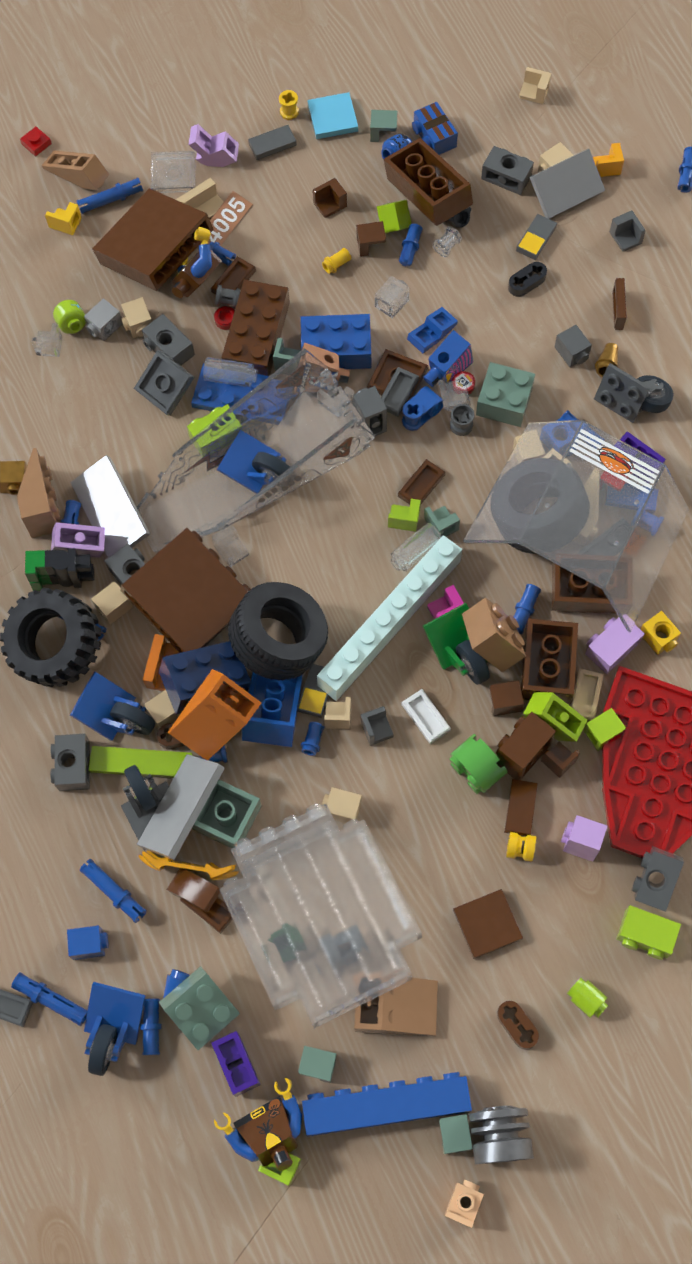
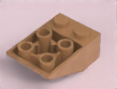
(38, 497)
(403, 1010)

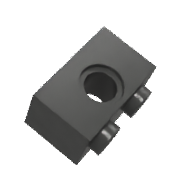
(507, 170)
(164, 331)
(372, 409)
(124, 562)
(78, 775)
(657, 894)

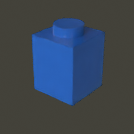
(87, 942)

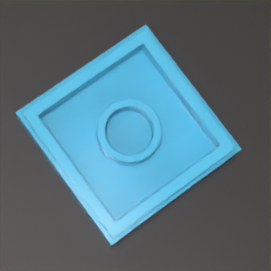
(332, 115)

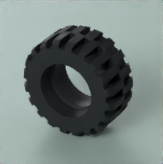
(24, 625)

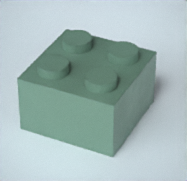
(505, 394)
(227, 814)
(199, 1008)

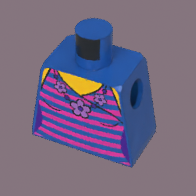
(449, 359)

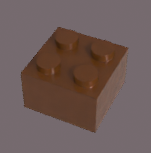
(525, 745)

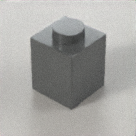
(573, 346)

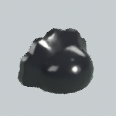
(461, 219)

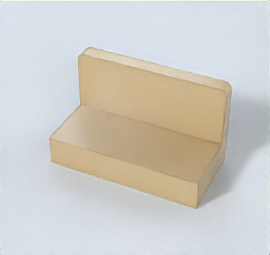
(203, 198)

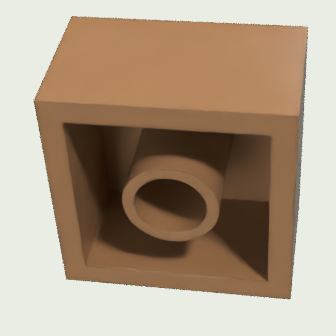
(494, 634)

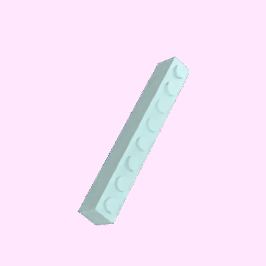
(389, 618)

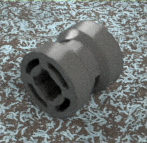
(462, 419)

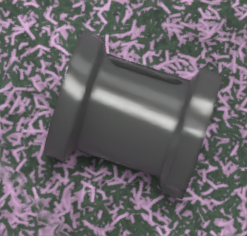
(227, 296)

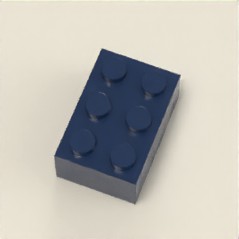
(187, 670)

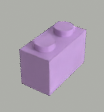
(82, 537)
(612, 644)
(583, 838)

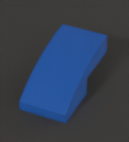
(433, 330)

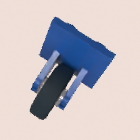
(252, 462)
(111, 709)
(111, 1017)

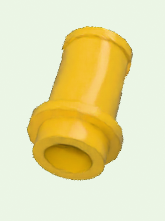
(331, 263)

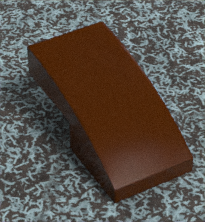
(521, 807)
(194, 889)

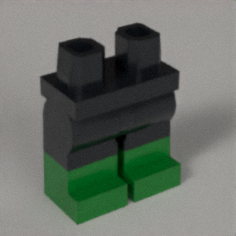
(58, 567)

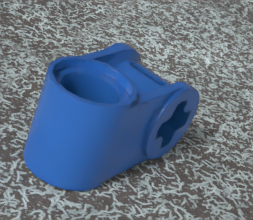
(421, 408)

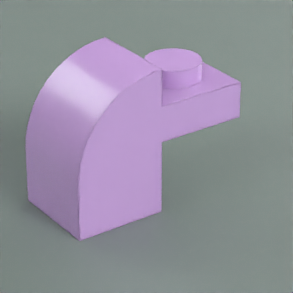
(213, 150)

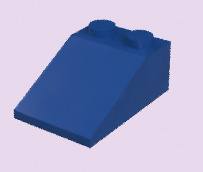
(277, 714)

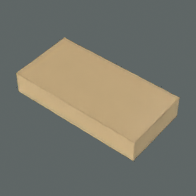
(587, 693)

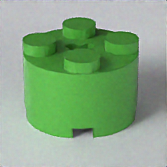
(477, 763)

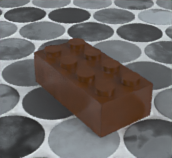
(428, 181)
(257, 325)

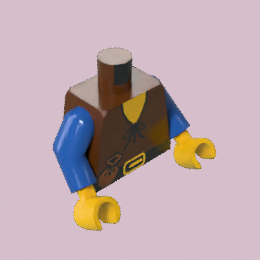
(197, 270)
(268, 1131)

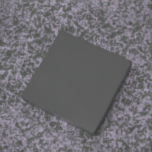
(164, 382)

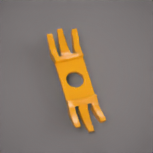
(214, 871)

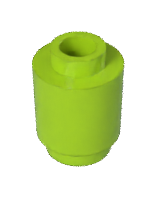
(588, 998)

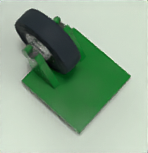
(453, 647)

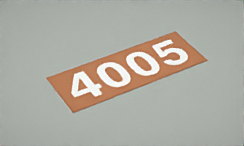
(228, 217)

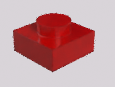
(35, 141)

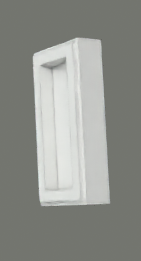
(426, 716)

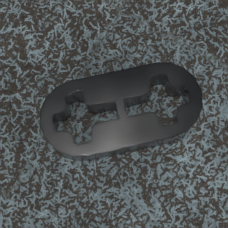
(525, 276)

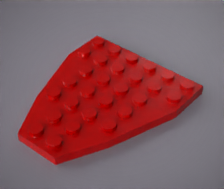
(648, 765)

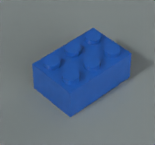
(343, 334)

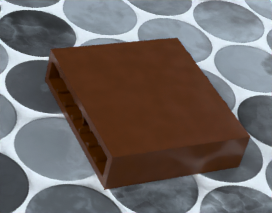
(152, 239)
(186, 592)

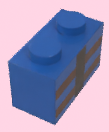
(435, 128)

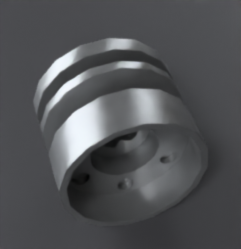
(501, 1135)

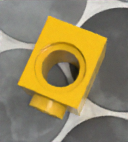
(661, 623)

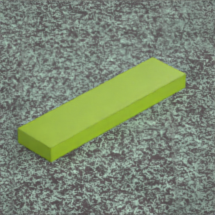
(154, 762)

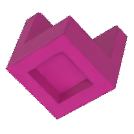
(446, 603)

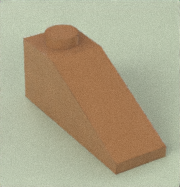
(78, 168)

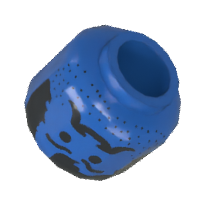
(394, 144)

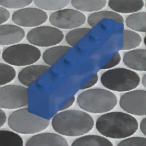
(386, 1105)

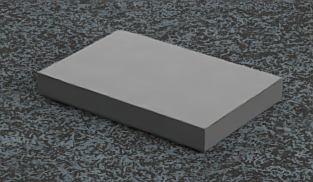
(567, 183)

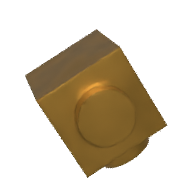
(11, 476)

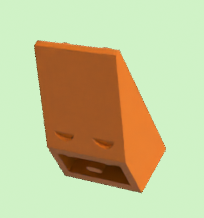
(214, 715)

